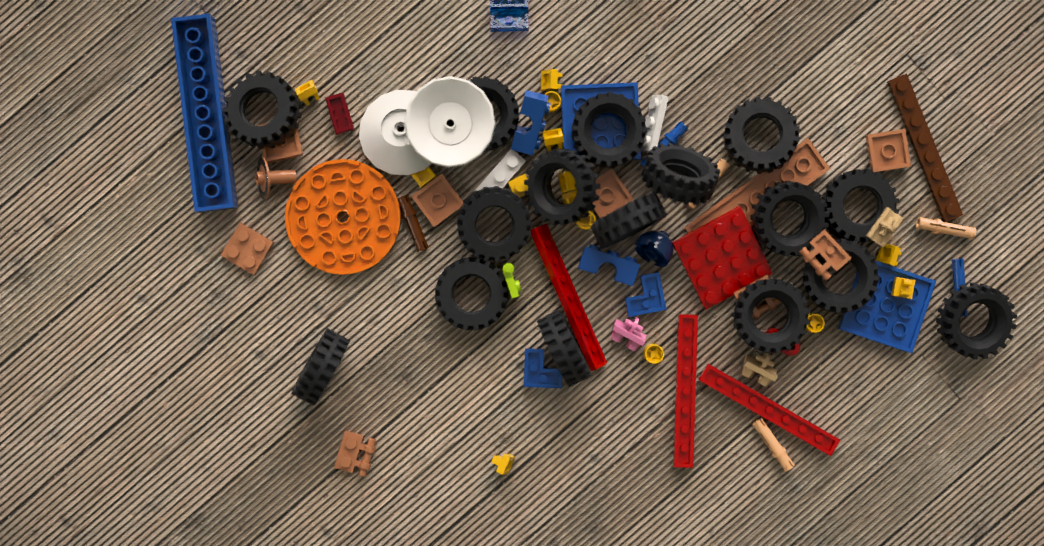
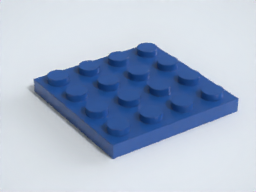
(607, 129)
(891, 318)

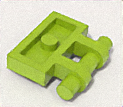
(514, 286)

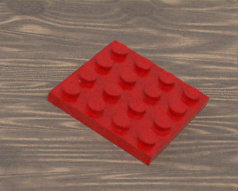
(721, 257)

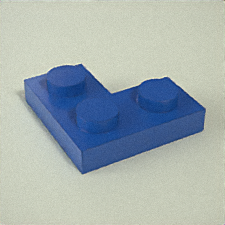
(652, 297)
(536, 375)

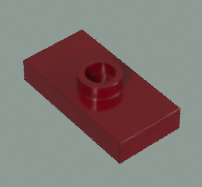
(339, 113)

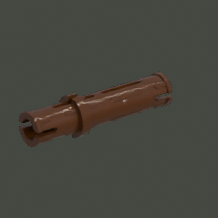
(412, 222)

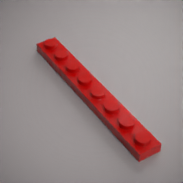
(568, 297)
(685, 391)
(769, 409)

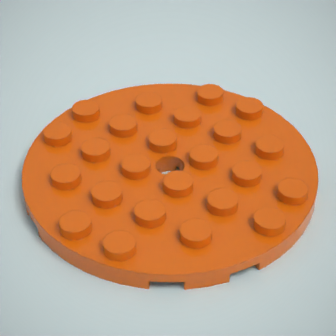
(314, 213)

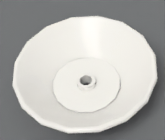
(445, 101)
(380, 135)

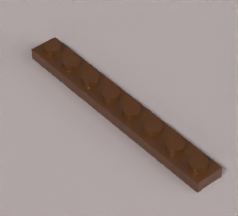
(925, 148)

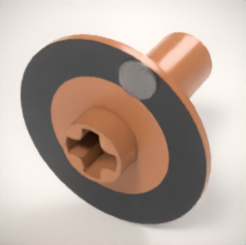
(265, 178)

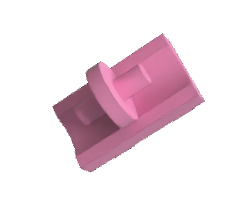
(629, 330)

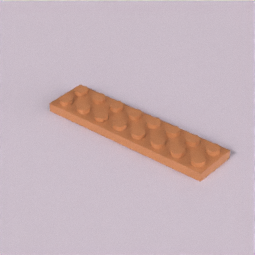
(803, 167)

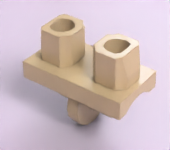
(884, 227)
(762, 366)

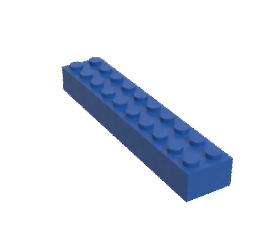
(203, 113)

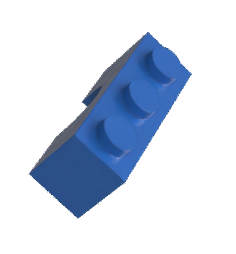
(534, 107)
(625, 269)

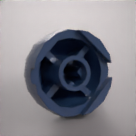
(655, 246)

